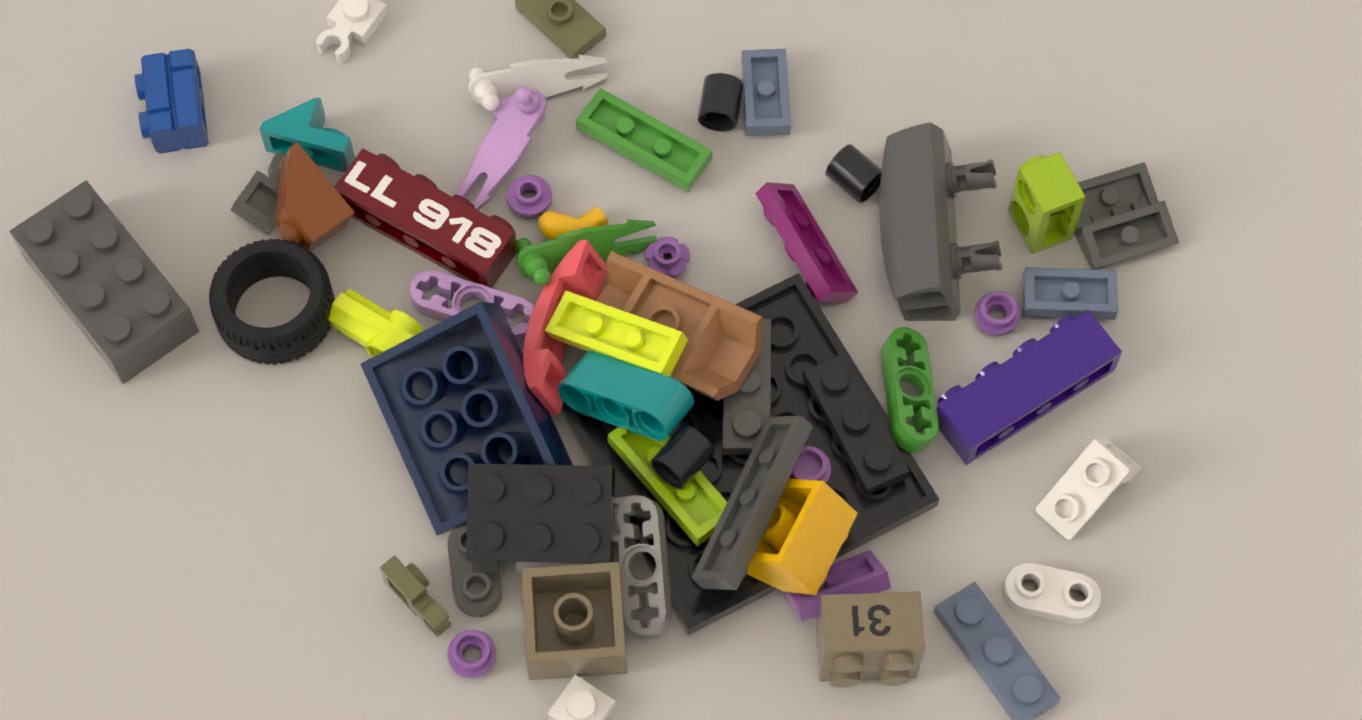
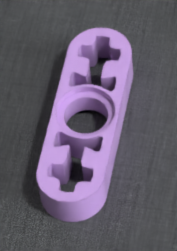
(447, 284)

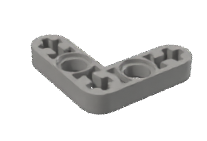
(623, 533)

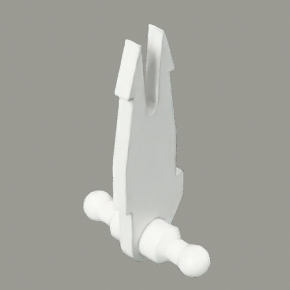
(539, 74)

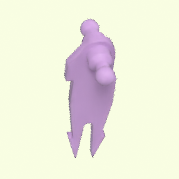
(505, 142)

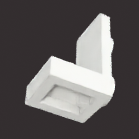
(1086, 486)

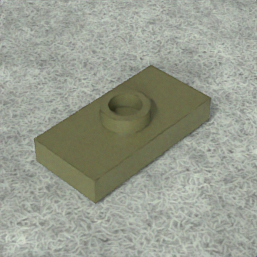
(564, 24)

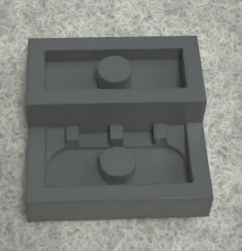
(1122, 217)

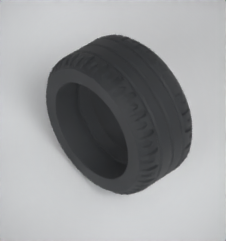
(262, 261)

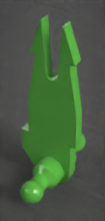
(542, 259)

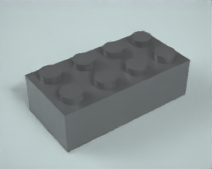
(105, 281)

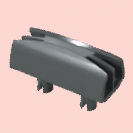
(921, 225)

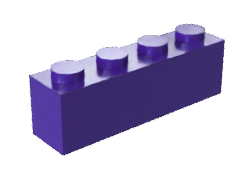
(1026, 385)

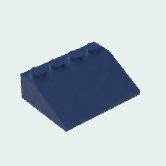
(459, 401)

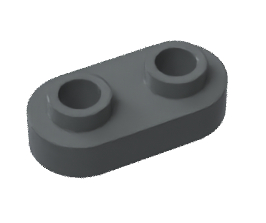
(468, 572)

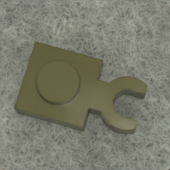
(410, 587)

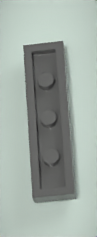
(752, 503)

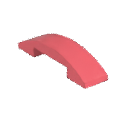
(583, 274)

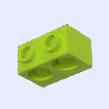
(1046, 202)

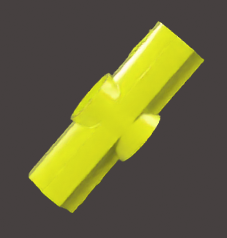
(370, 323)

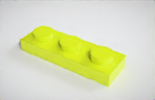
(616, 334)

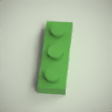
(644, 139)

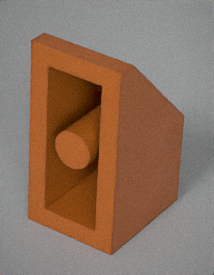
(307, 203)

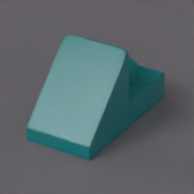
(304, 125)

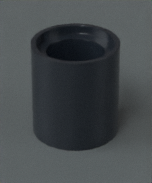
(720, 102)
(854, 173)
(682, 457)

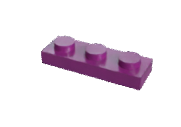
(806, 243)

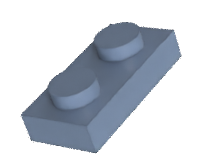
(765, 92)
(1069, 292)

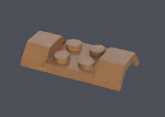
(720, 334)

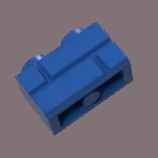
(173, 101)

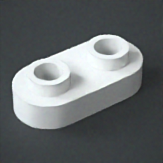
(1052, 597)

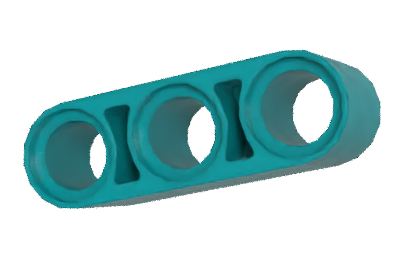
(626, 395)

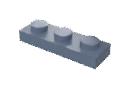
(996, 654)

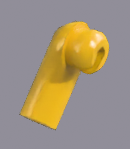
(555, 223)

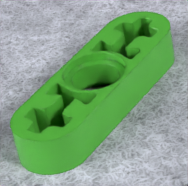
(900, 405)

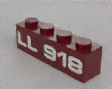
(427, 219)

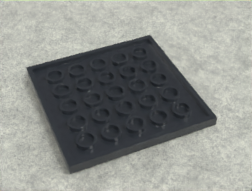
(798, 341)

